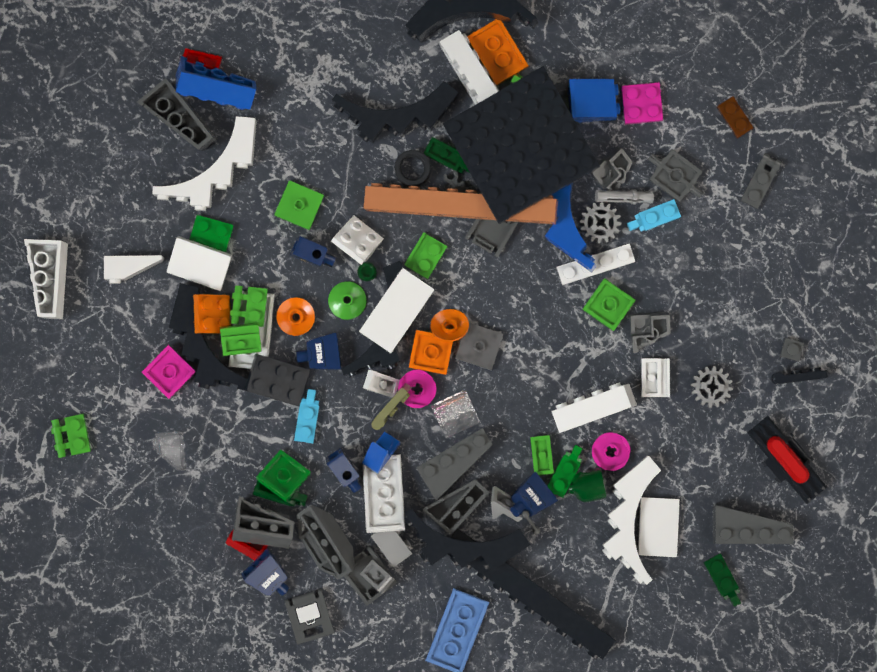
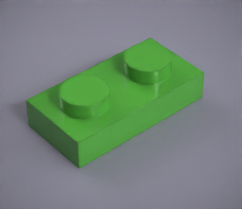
(542, 455)

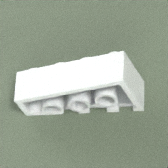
(594, 407)

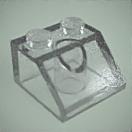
(171, 448)

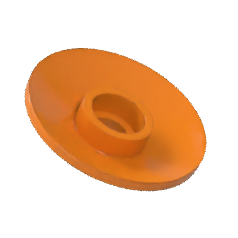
(291, 307)
(449, 319)

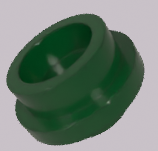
(366, 271)

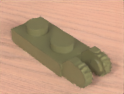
(390, 408)

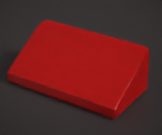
(209, 60)
(248, 549)

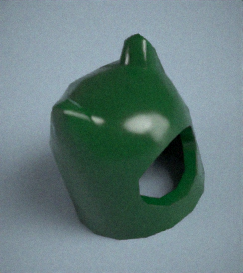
(588, 486)

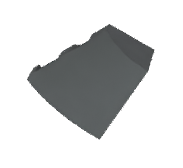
(612, 170)
(647, 328)

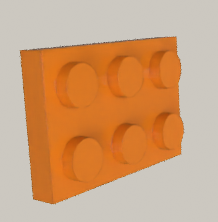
(497, 51)

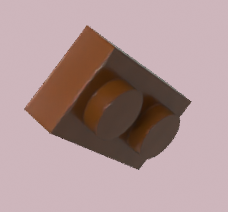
(735, 117)

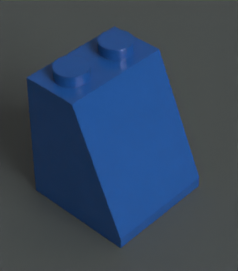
(593, 100)

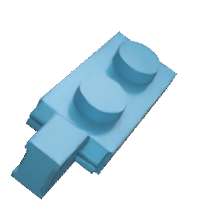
(655, 216)
(307, 418)

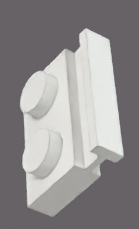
(655, 377)

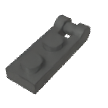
(760, 182)

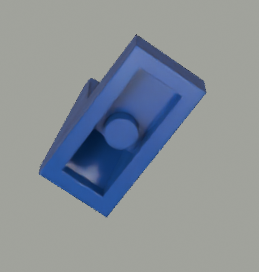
(380, 452)

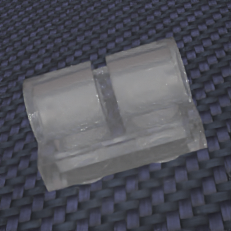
(455, 414)

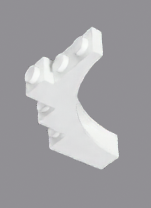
(199, 189)
(622, 543)

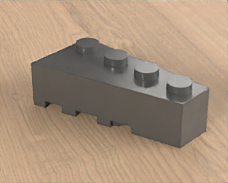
(452, 463)

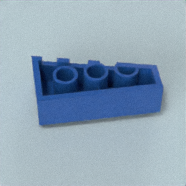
(214, 85)

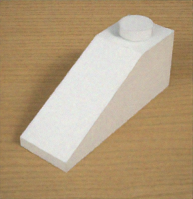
(125, 267)

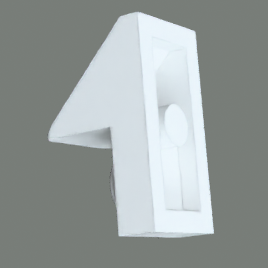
(381, 383)

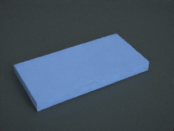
(457, 631)

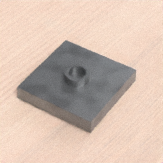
(479, 346)

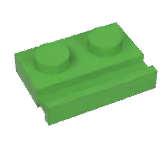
(425, 255)
(240, 339)

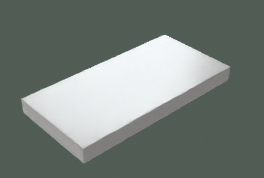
(396, 310)
(246, 360)
(384, 497)

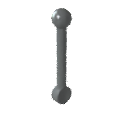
(536, 530)

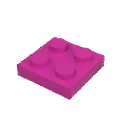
(642, 103)
(168, 371)

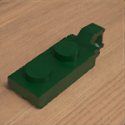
(445, 155)
(297, 498)
(723, 578)

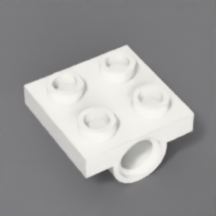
(357, 240)

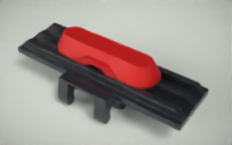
(784, 461)

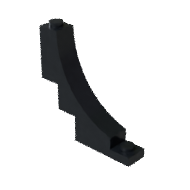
(438, 13)

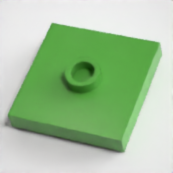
(299, 205)
(608, 304)

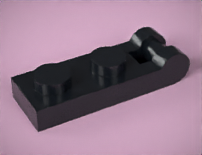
(798, 376)

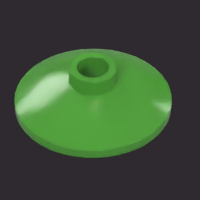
(349, 310)

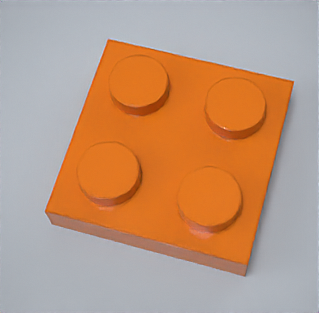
(211, 313)
(430, 353)

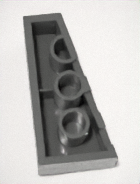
(177, 114)
(745, 528)

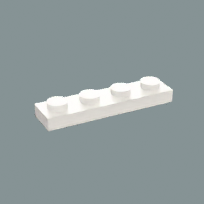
(604, 262)

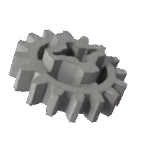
(606, 217)
(719, 387)

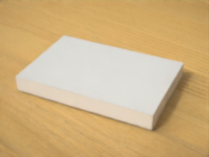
(199, 263)
(658, 527)

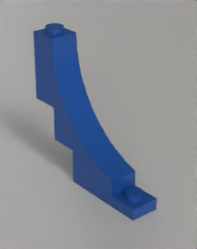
(565, 234)

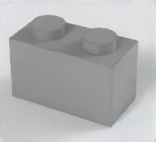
(393, 546)

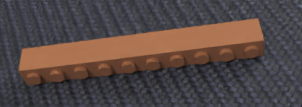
(449, 204)

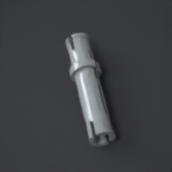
(624, 196)

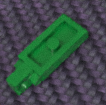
(565, 472)

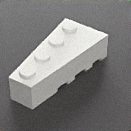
(467, 67)
(48, 275)

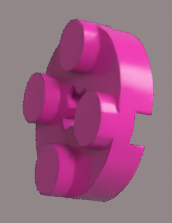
(426, 382)
(621, 454)

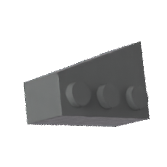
(456, 506)
(261, 527)

